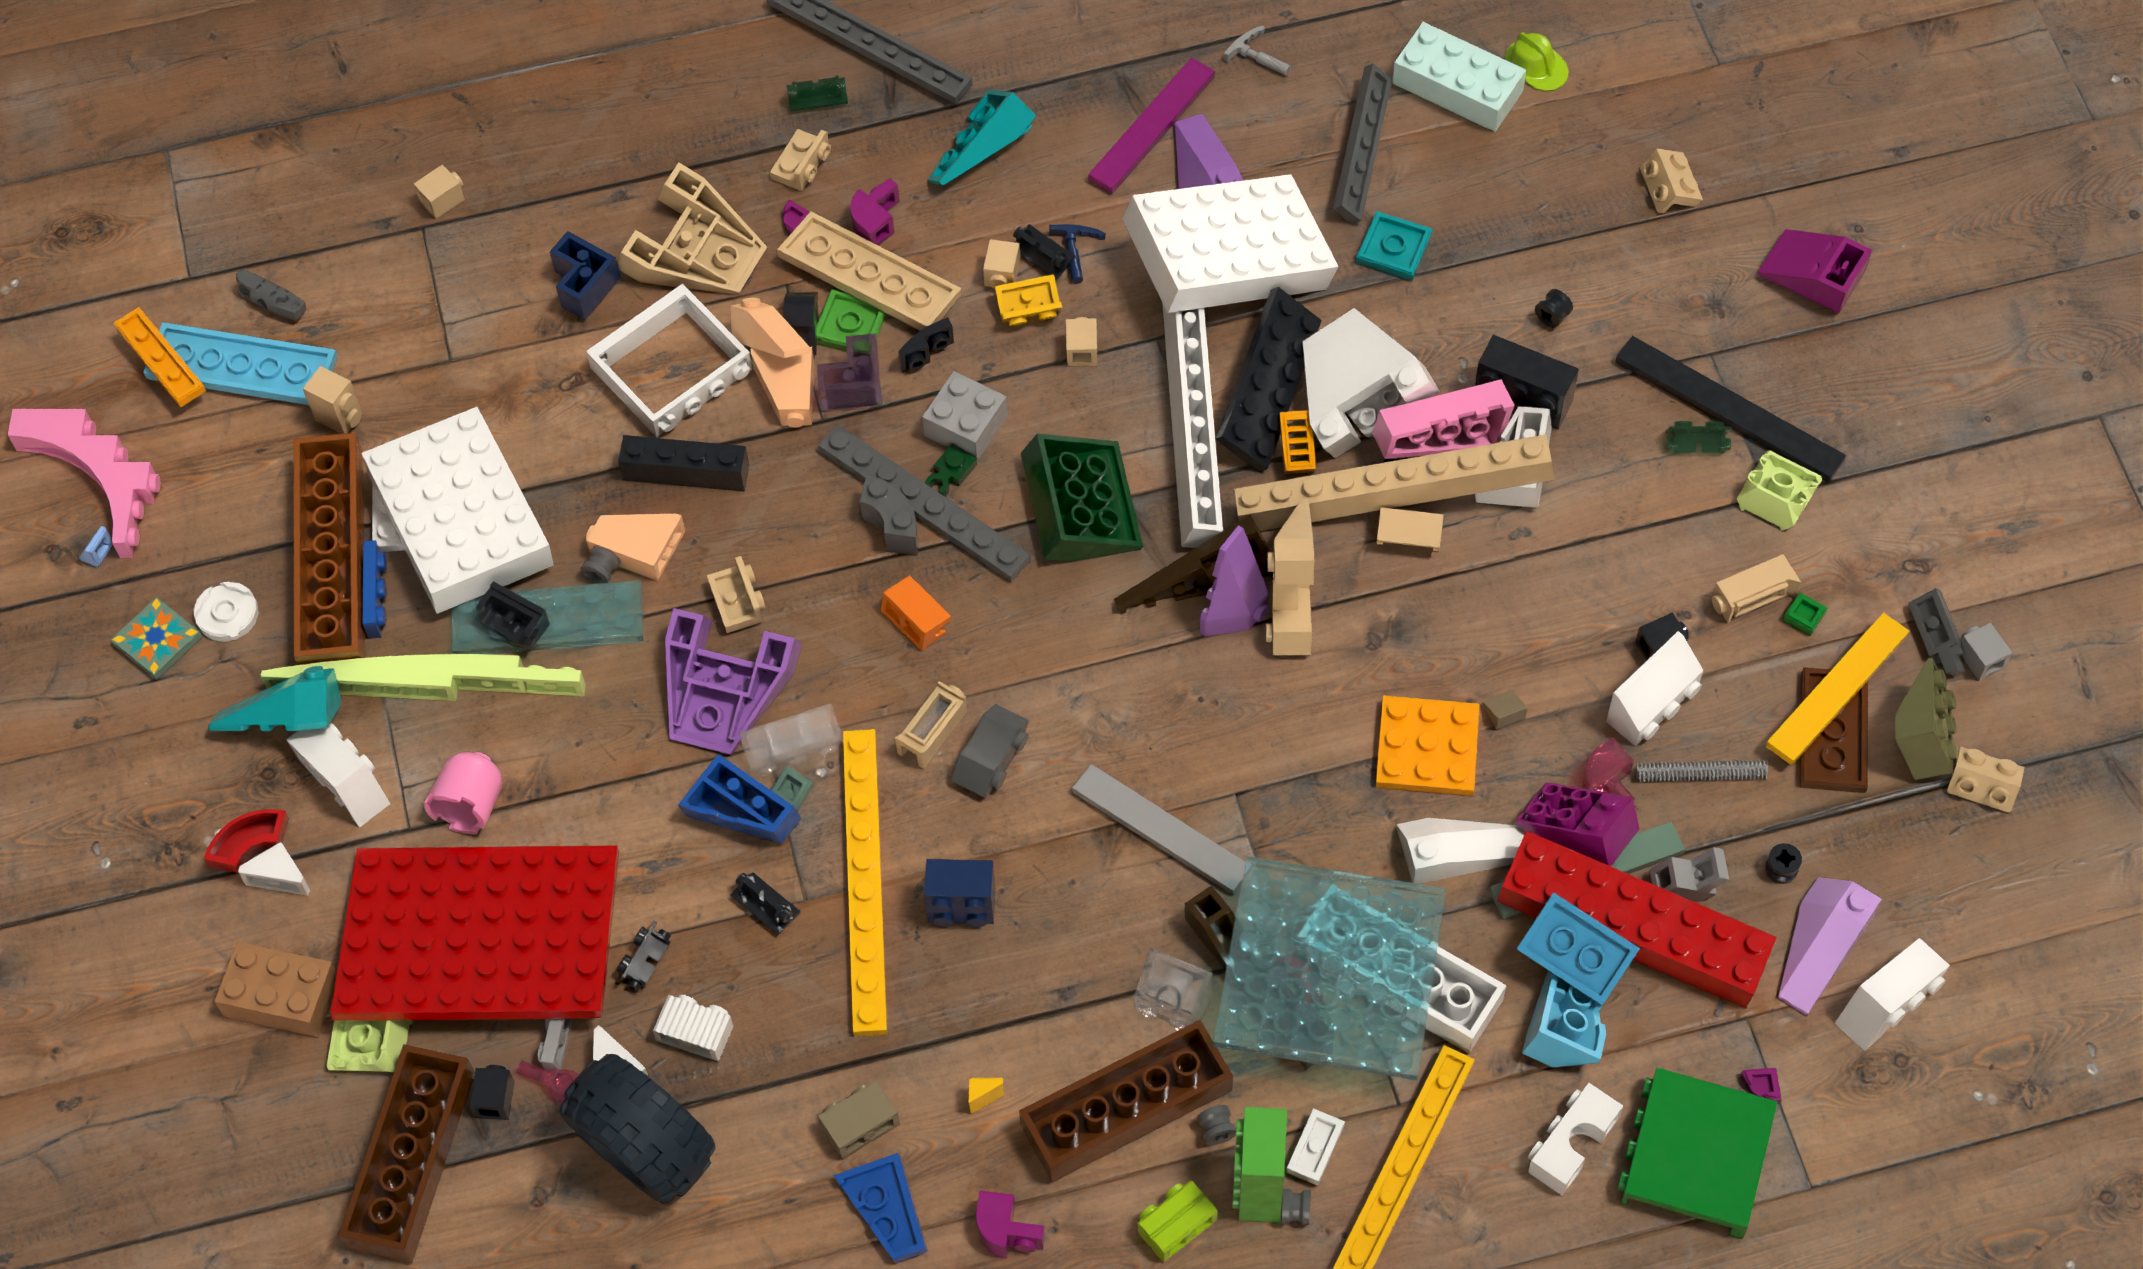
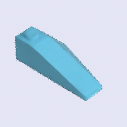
(1564, 1026)

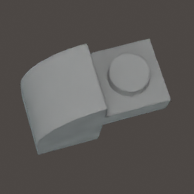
(1692, 878)

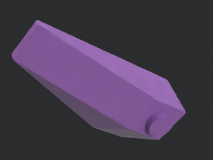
(1201, 155)
(1238, 591)

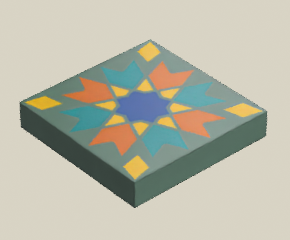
(156, 638)

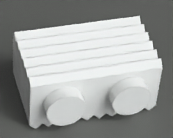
(693, 1027)

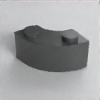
(891, 513)
(991, 750)

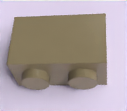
(858, 1119)

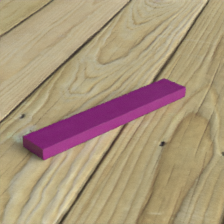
(1151, 125)

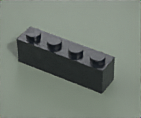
(683, 463)

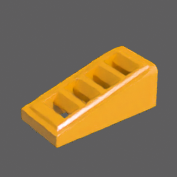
(1297, 466)

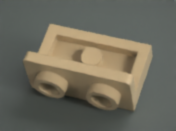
(1670, 180)
(735, 596)
(1986, 779)

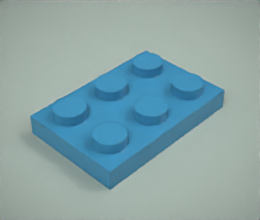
(1577, 948)

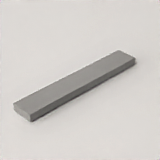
(1161, 829)

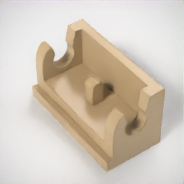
(1410, 528)

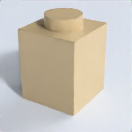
(439, 191)
(1001, 263)
(1081, 342)

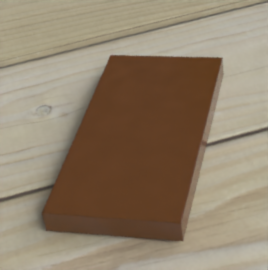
(1840, 753)

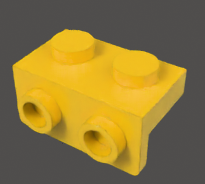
(1028, 299)

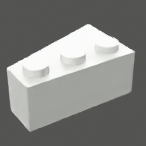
(1524, 424)
(341, 770)
(1891, 993)

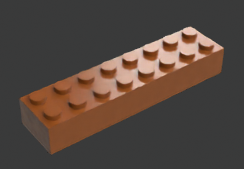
(328, 549)

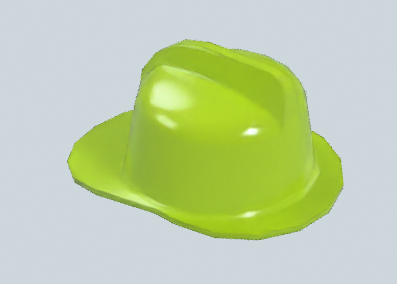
(1543, 65)

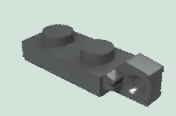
(1938, 631)

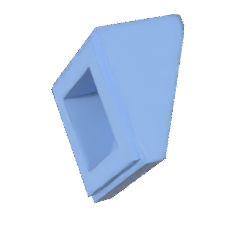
(97, 548)

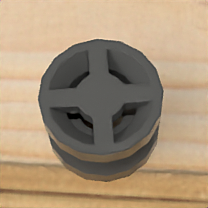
(600, 565)
(1217, 1125)
(1296, 1206)

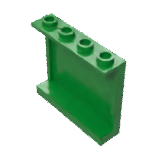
(1698, 1149)

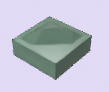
(793, 787)

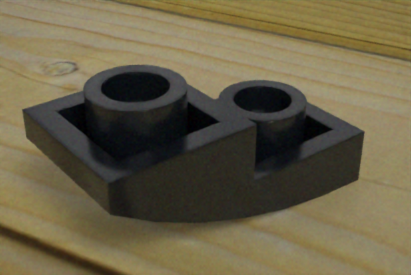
(916, 351)

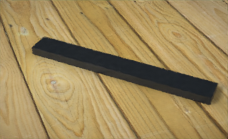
(1730, 408)

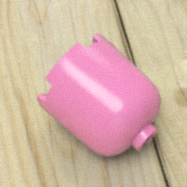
(465, 792)

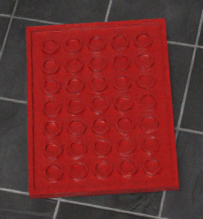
(477, 933)

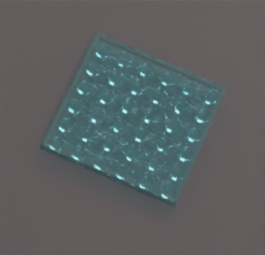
(1330, 968)

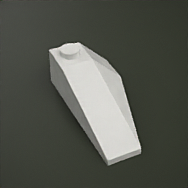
(1454, 848)

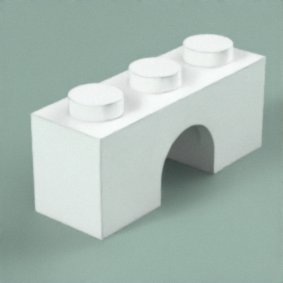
(1589, 1114)

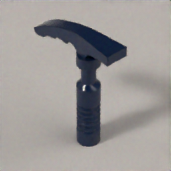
(1069, 232)

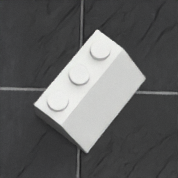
(1655, 691)

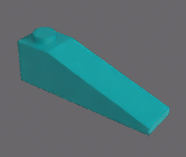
(993, 125)
(298, 703)

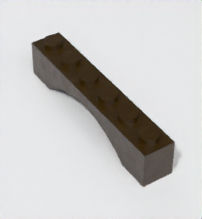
(1214, 925)

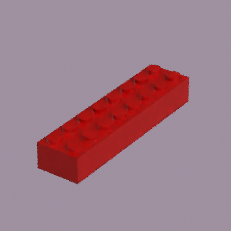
(1668, 929)

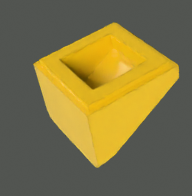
(984, 1091)

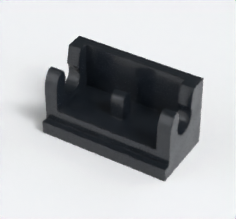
(512, 616)

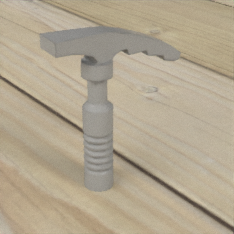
(1240, 46)

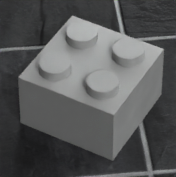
(965, 415)

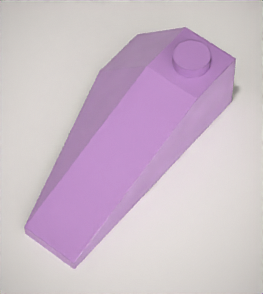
(1825, 932)

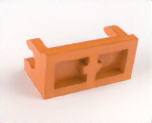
(914, 613)

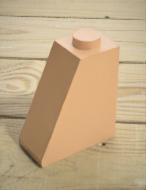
(787, 385)
(639, 540)

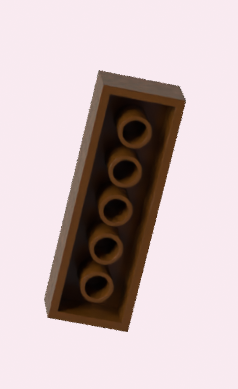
(1126, 1100)
(407, 1154)

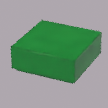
(1805, 614)

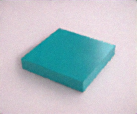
(1394, 246)

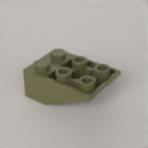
(1927, 724)

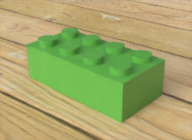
(1260, 1164)

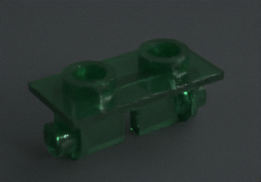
(816, 95)
(1711, 437)

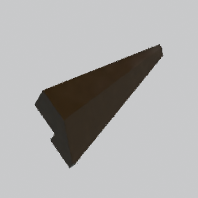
(1192, 573)

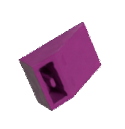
(1817, 266)
(1582, 820)

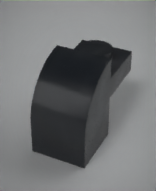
(802, 315)

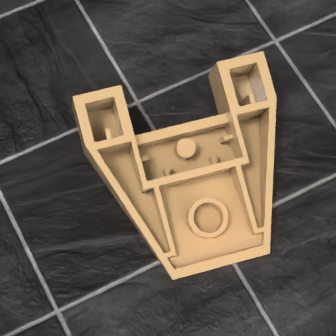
(706, 247)
(1292, 575)

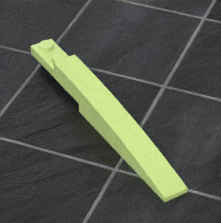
(439, 676)

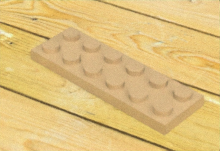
(868, 272)

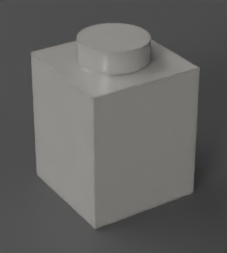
(1985, 651)

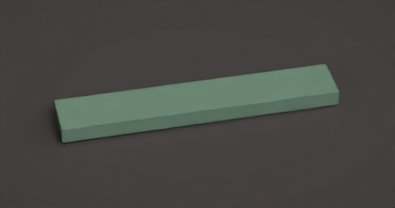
(1642, 852)

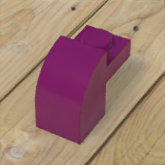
(871, 213)
(997, 1227)

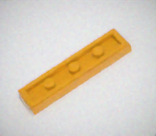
(159, 357)

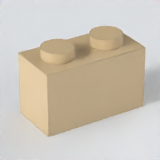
(333, 400)

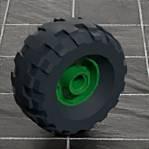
(637, 1128)

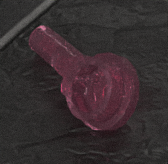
(556, 1081)

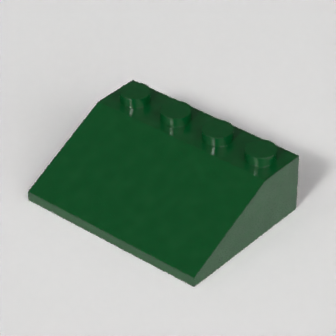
(1080, 497)

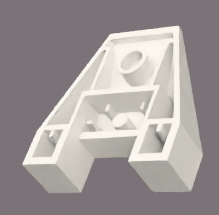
(1347, 366)

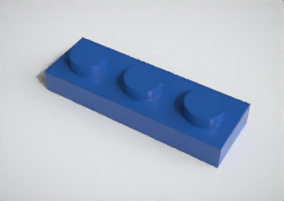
(373, 589)

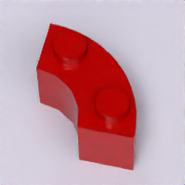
(245, 838)

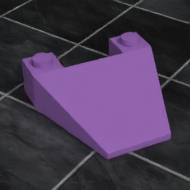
(719, 694)

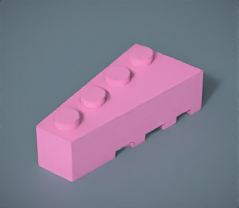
(1444, 422)

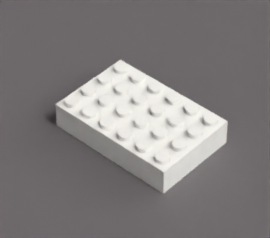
(1229, 242)
(457, 509)

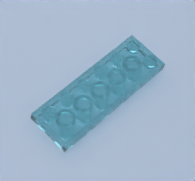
(576, 618)

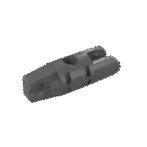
(269, 295)

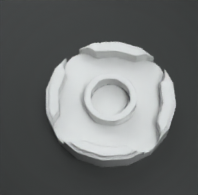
(226, 611)

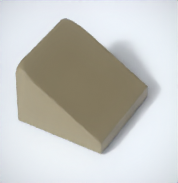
(1505, 709)

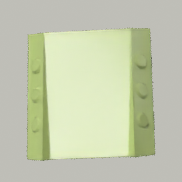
(1778, 490)
(367, 1045)

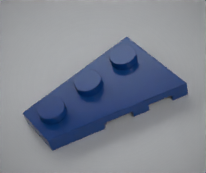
(886, 1204)

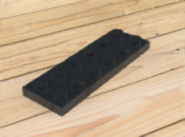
(1267, 380)

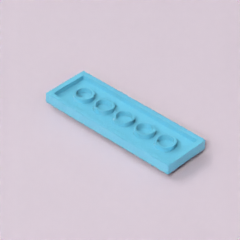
(246, 362)

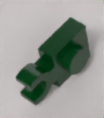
(951, 468)

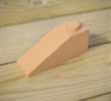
(765, 329)

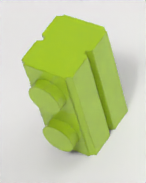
(1176, 1220)

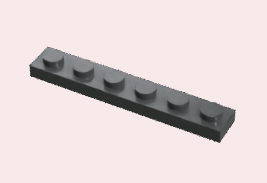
(1362, 144)

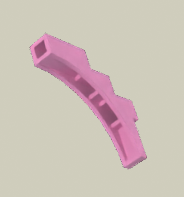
(73, 438)

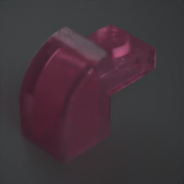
(1608, 767)

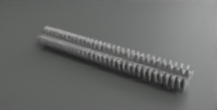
(1701, 769)

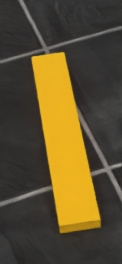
(1837, 689)

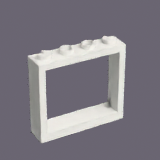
(646, 326)

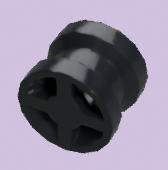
(1554, 308)
(1779, 870)

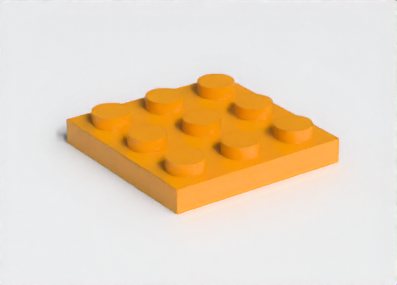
(1427, 745)

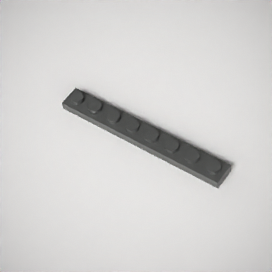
(878, 46)
(928, 504)

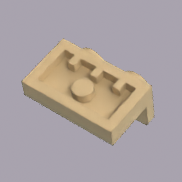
(800, 159)

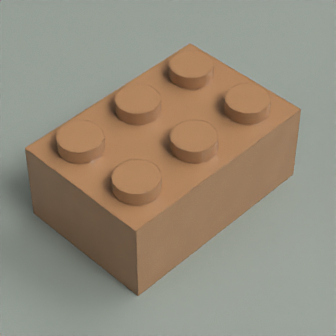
(277, 989)

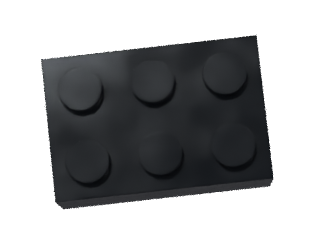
(1529, 377)

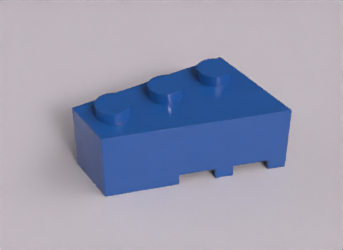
(739, 802)

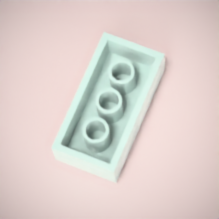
(1459, 76)

